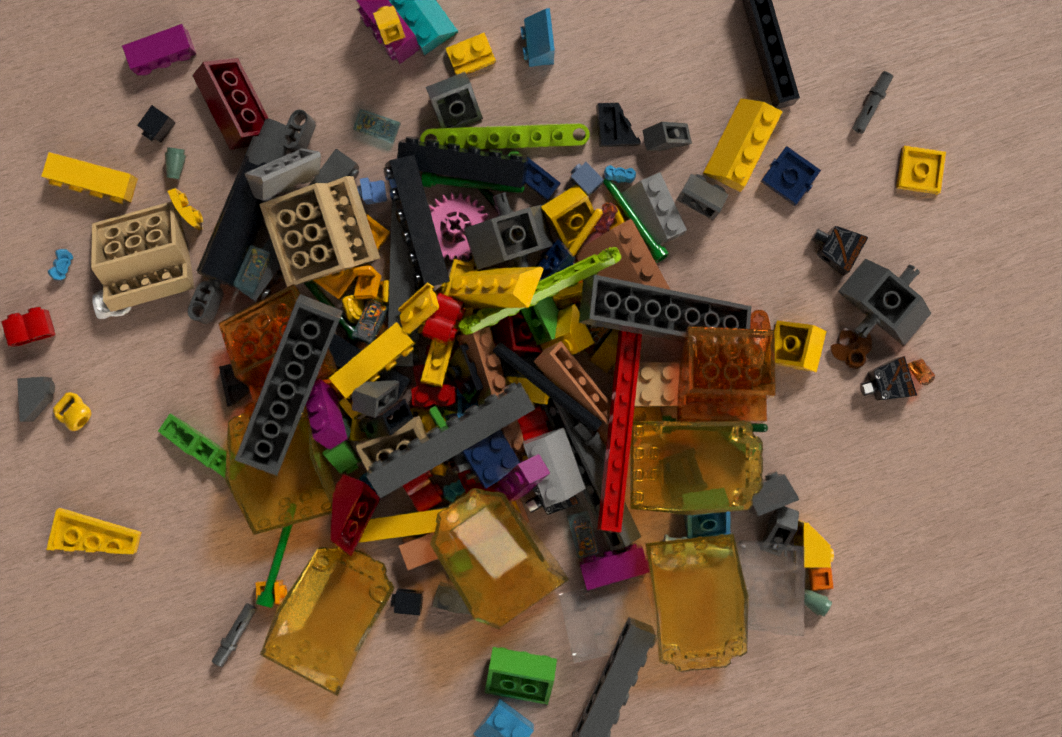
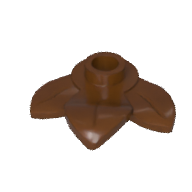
(849, 345)

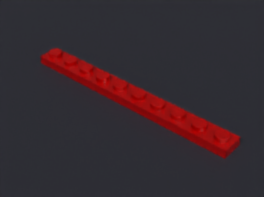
(619, 432)

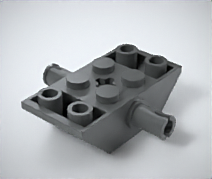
(492, 239)
(868, 290)

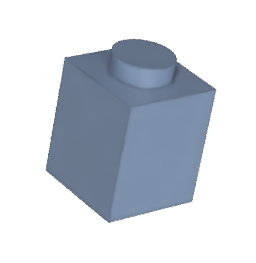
(586, 178)

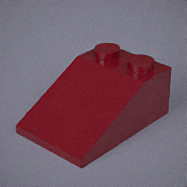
(351, 512)

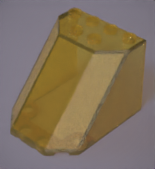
(694, 466)
(295, 495)
(494, 557)
(698, 601)
(328, 617)

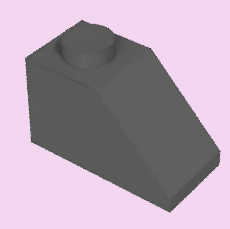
(666, 136)
(34, 396)
(375, 397)
(782, 526)
(449, 599)

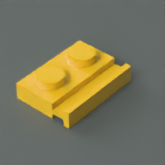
(471, 54)
(568, 296)
(418, 308)

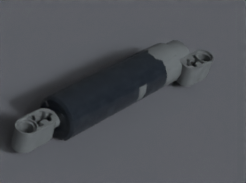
(242, 214)

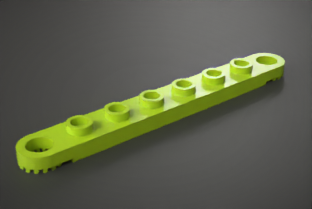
(510, 136)
(546, 288)

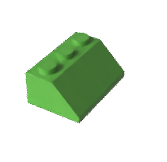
(521, 675)

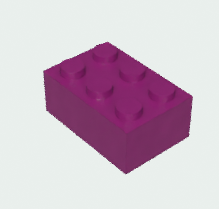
(399, 49)

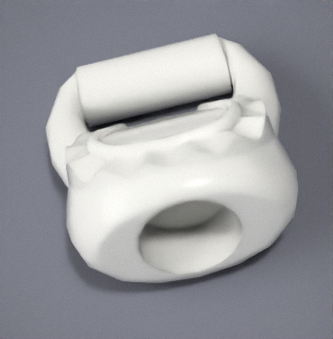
(101, 310)

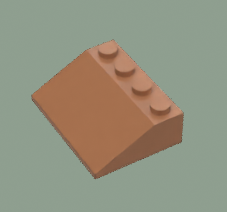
(636, 260)

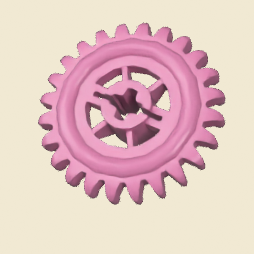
(440, 214)

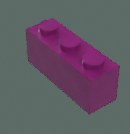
(159, 50)
(325, 415)
(522, 478)
(613, 566)

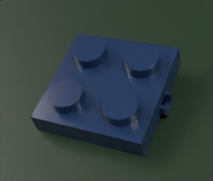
(790, 175)
(558, 259)
(491, 458)

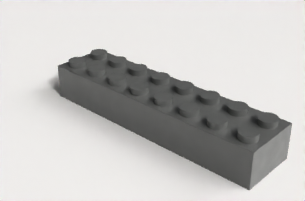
(654, 310)
(288, 384)

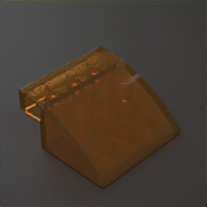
(255, 336)
(726, 374)

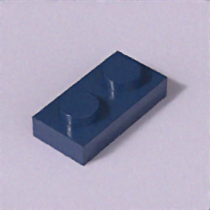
(540, 180)

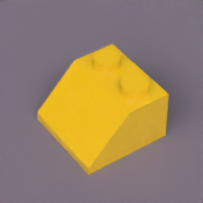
(569, 214)
(570, 332)
(798, 345)
(817, 550)

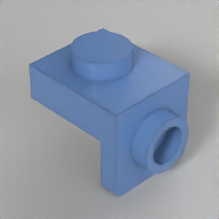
(372, 192)

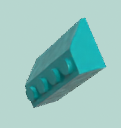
(426, 21)

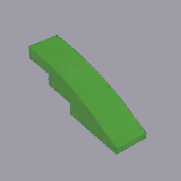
(194, 443)

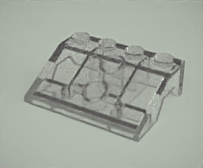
(774, 586)
(599, 614)

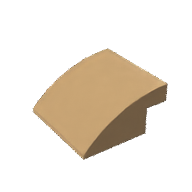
(319, 230)
(141, 256)

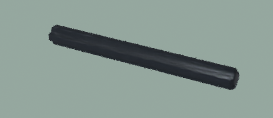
(547, 386)

